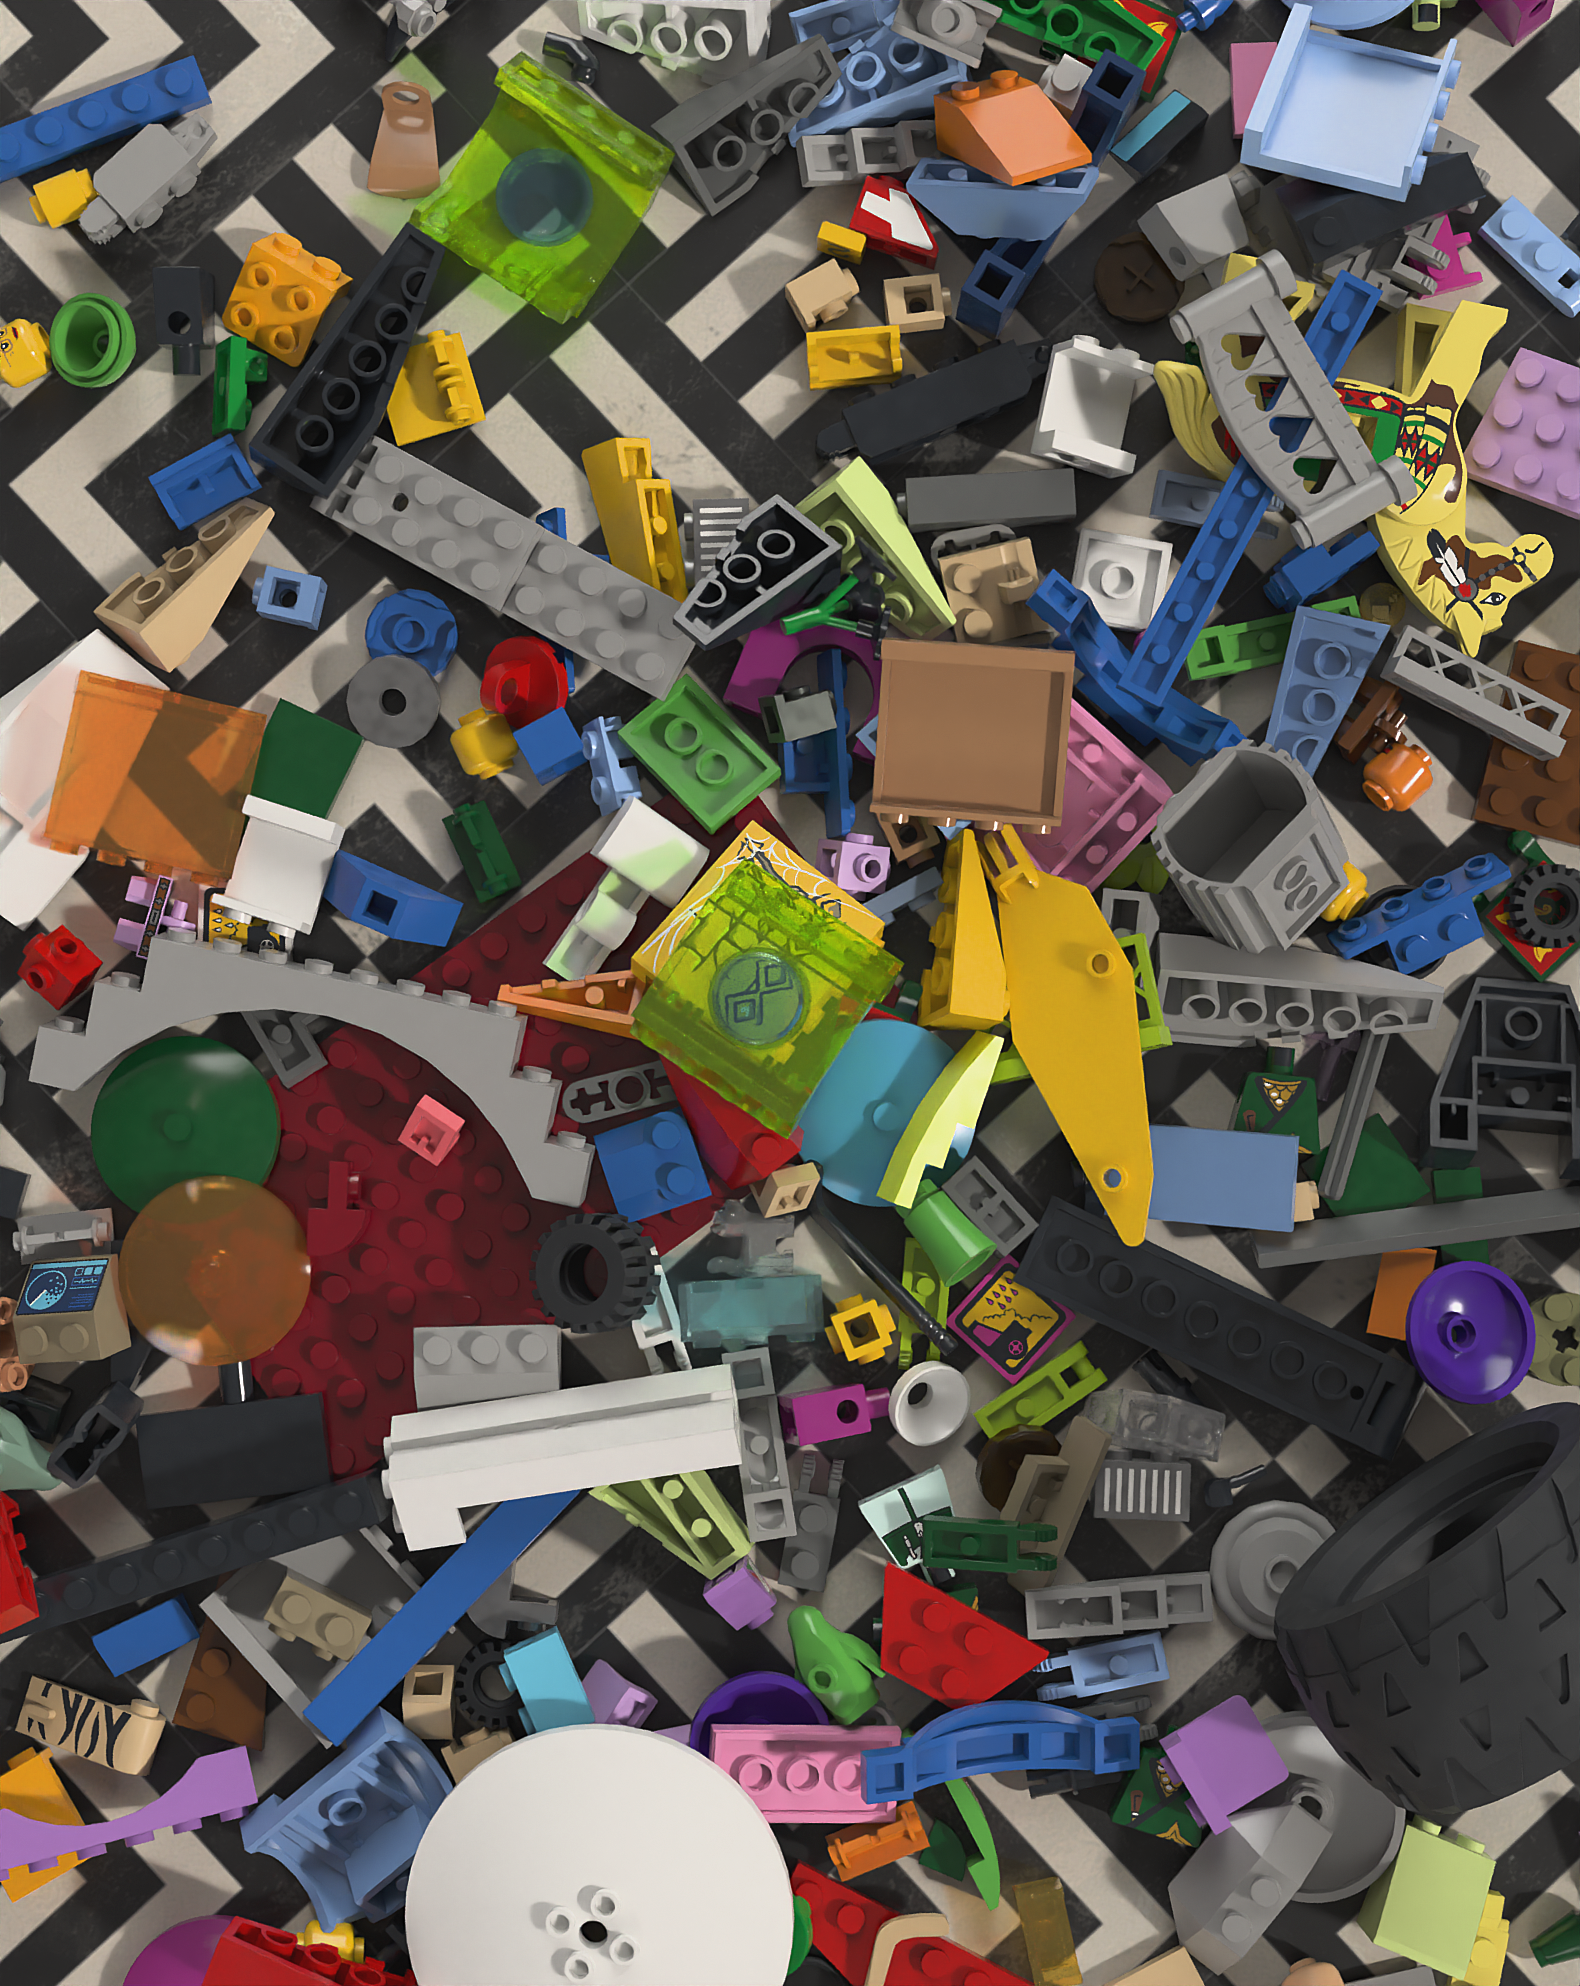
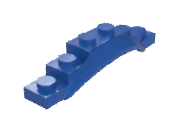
(1178, 723)
(998, 1739)

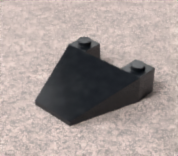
(1507, 1071)

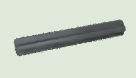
(1352, 1115)

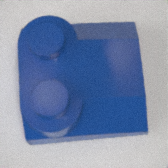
(652, 1165)

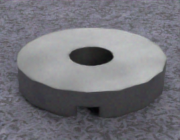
(371, 717)

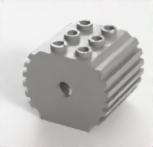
(1252, 847)

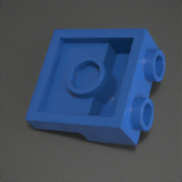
(1312, 570)

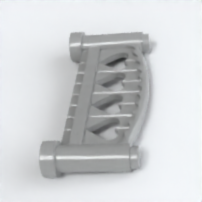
(1254, 307)

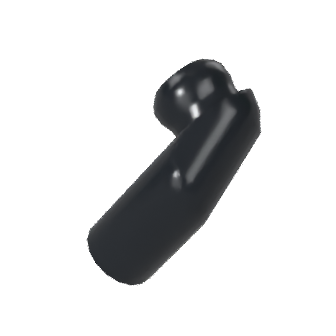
(575, 52)

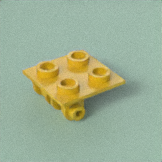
(434, 390)

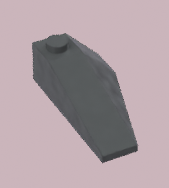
(741, 122)

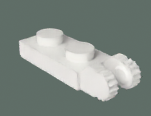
(659, 1326)

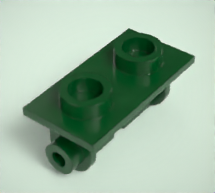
(481, 850)

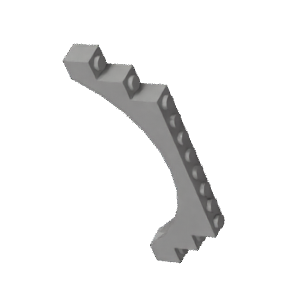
(462, 1039)

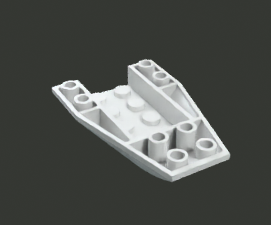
(31, 745)

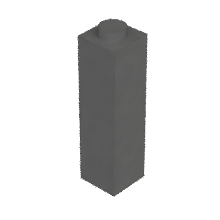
(988, 499)

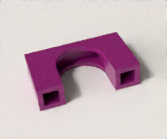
(771, 655)

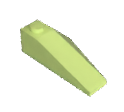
(859, 504)

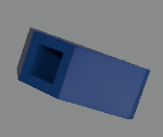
(390, 901)

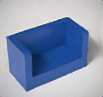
(551, 746)

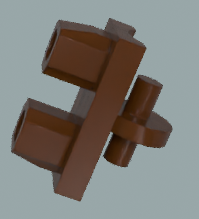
(1376, 724)

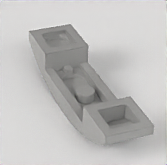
(762, 1448)

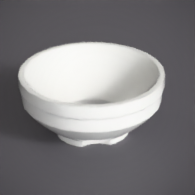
(938, 1412)

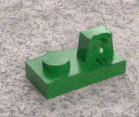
(233, 371)

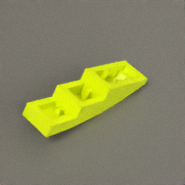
(951, 1101)

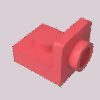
(431, 1130)

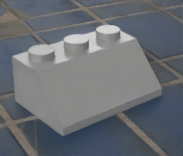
(484, 1363)

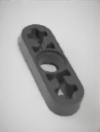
(598, 1109)

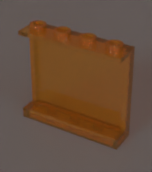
(153, 779)

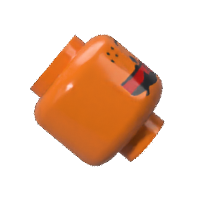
(1397, 776)

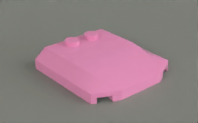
(1106, 807)

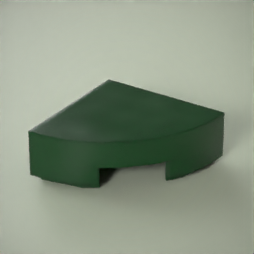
(945, 1851)

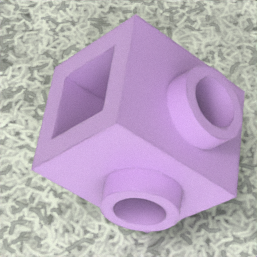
(854, 864)

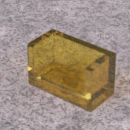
(1047, 1933)

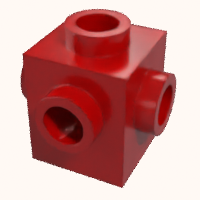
(58, 966)

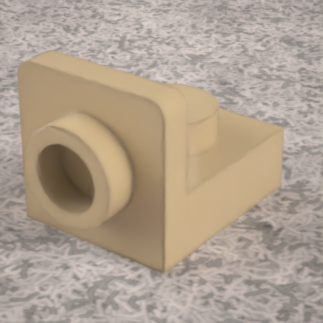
(786, 1189)

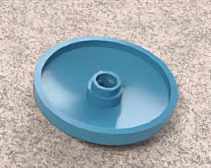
(868, 1105)

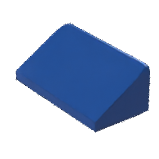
(146, 1635)

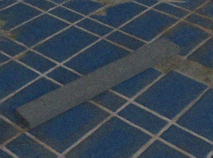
(1418, 1227)

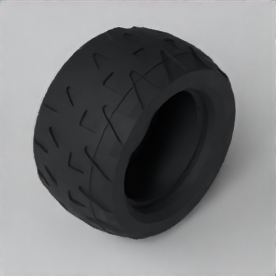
(1449, 1621)

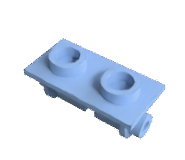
(603, 749)

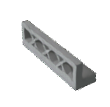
(1471, 703)

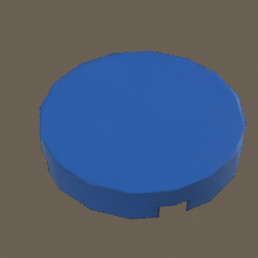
(414, 627)

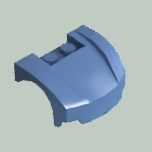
(355, 1822)

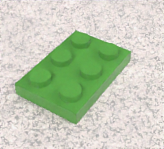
(699, 754)

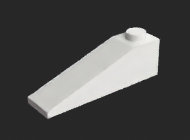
(695, 35)

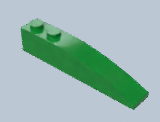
(1083, 27)

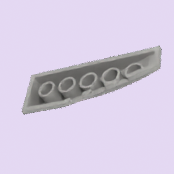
(1241, 997)

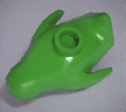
(833, 1665)

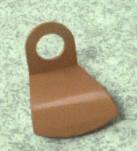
(405, 147)

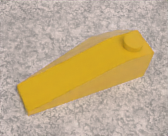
(968, 968)

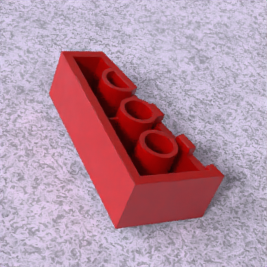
(271, 1957)

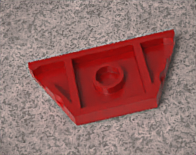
(948, 1644)

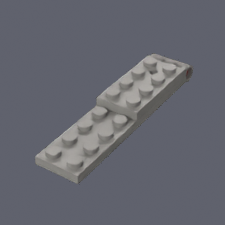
(512, 565)

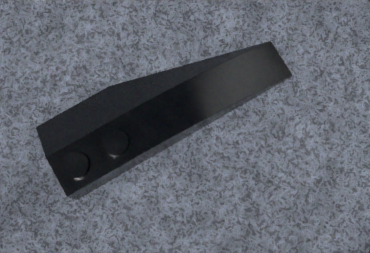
(352, 373)

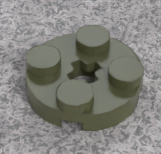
(1551, 1314)

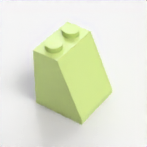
(1430, 1898)

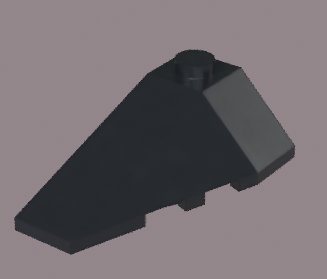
(1342, 222)
(765, 573)

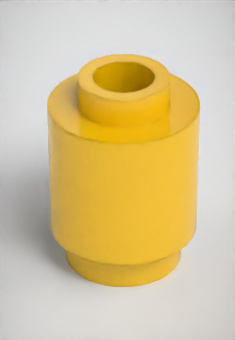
(63, 197)

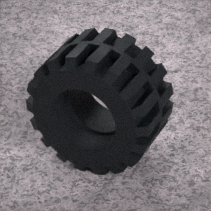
(561, 1272)

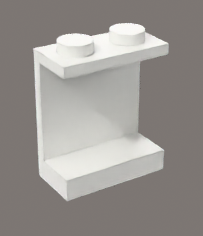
(1088, 406)
(280, 868)

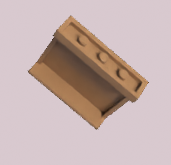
(972, 734)

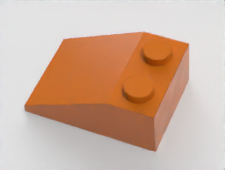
(1006, 129)

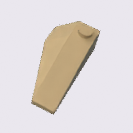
(177, 603)

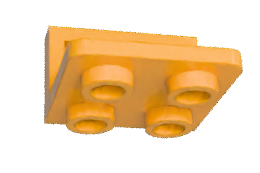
(283, 297)

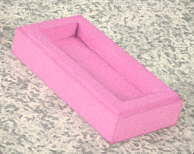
(1247, 71)

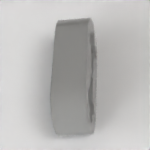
(968, 539)

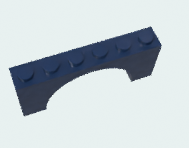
(1010, 266)

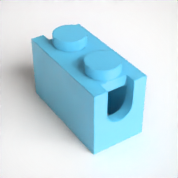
(546, 1683)

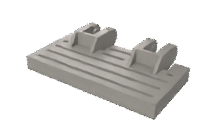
(1384, 263)

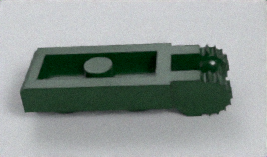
(985, 1544)

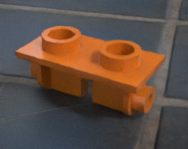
(876, 1844)

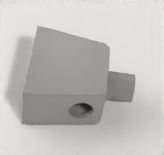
(1197, 230)

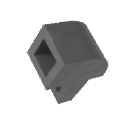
(499, 1606)

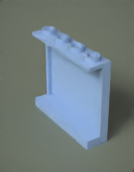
(1348, 110)

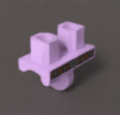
(155, 895)

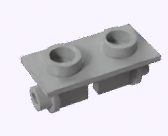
(64, 1235)

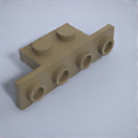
(1055, 1493)

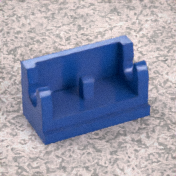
(205, 482)

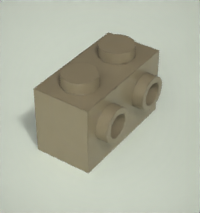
(317, 1616)

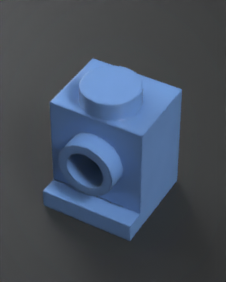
(278, 582)

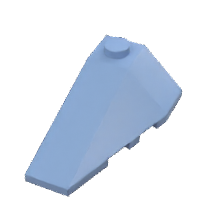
(882, 84)

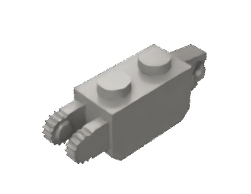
(146, 177)

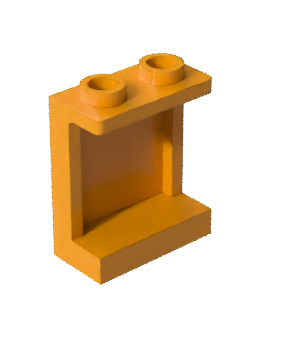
(37, 1794)

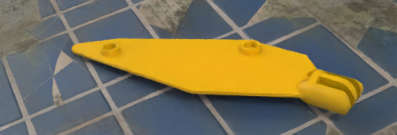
(1076, 1024)

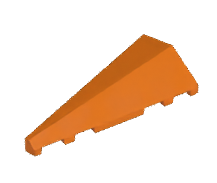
(595, 1002)

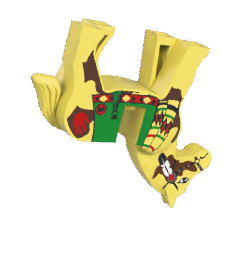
(1423, 541)

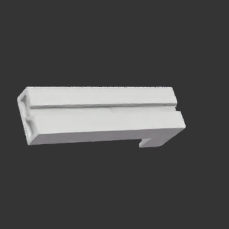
(554, 1446)

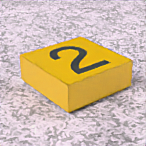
(841, 242)

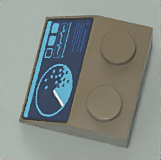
(71, 1310)

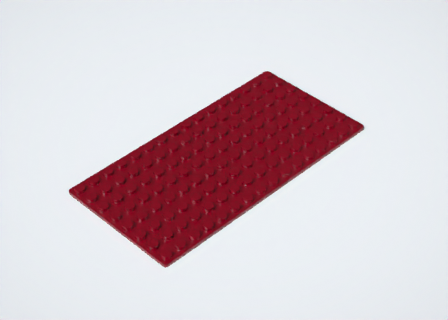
(457, 1235)

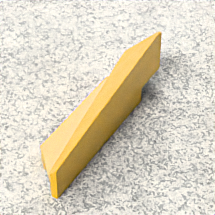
(636, 514)

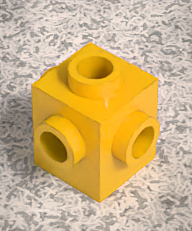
(871, 1344)

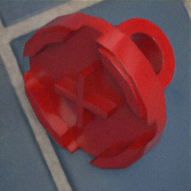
(523, 680)

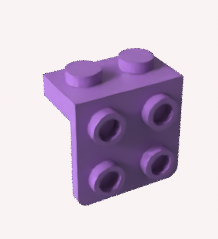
(1222, 1761)

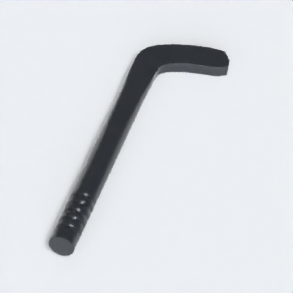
(876, 1271)

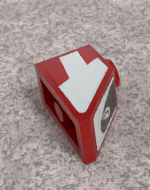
(894, 222)

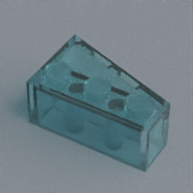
(750, 1309)

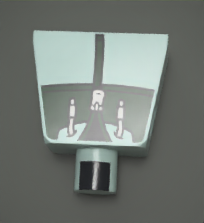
(899, 1514)

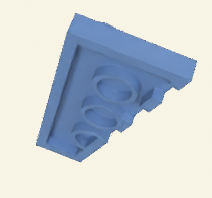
(1319, 680)

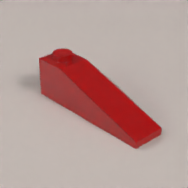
(728, 1136)

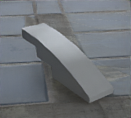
(866, 152)
(1118, 1605)

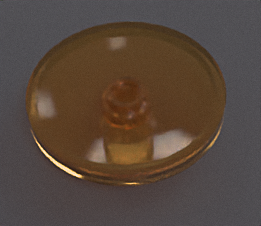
(214, 1270)

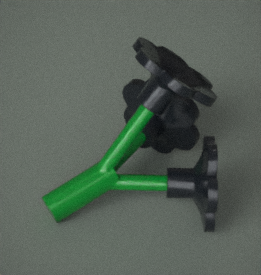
(856, 597)

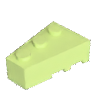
(685, 1515)

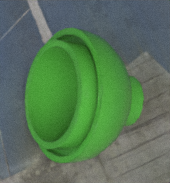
(92, 340)

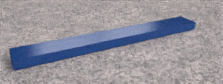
(432, 1612)

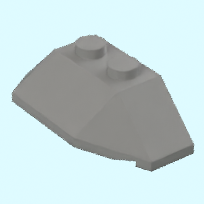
(1243, 1880)

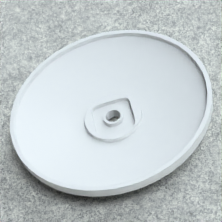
(604, 1832)

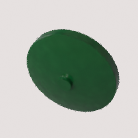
(182, 1115)

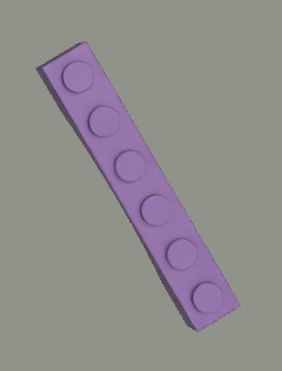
(210, 1786)

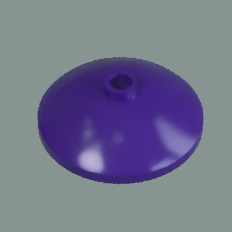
(1491, 1327)
(755, 1700)

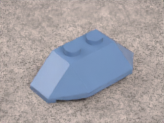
(989, 208)

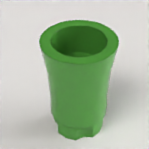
(945, 1234)

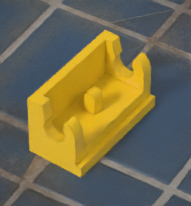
(853, 357)

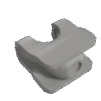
(947, 26)

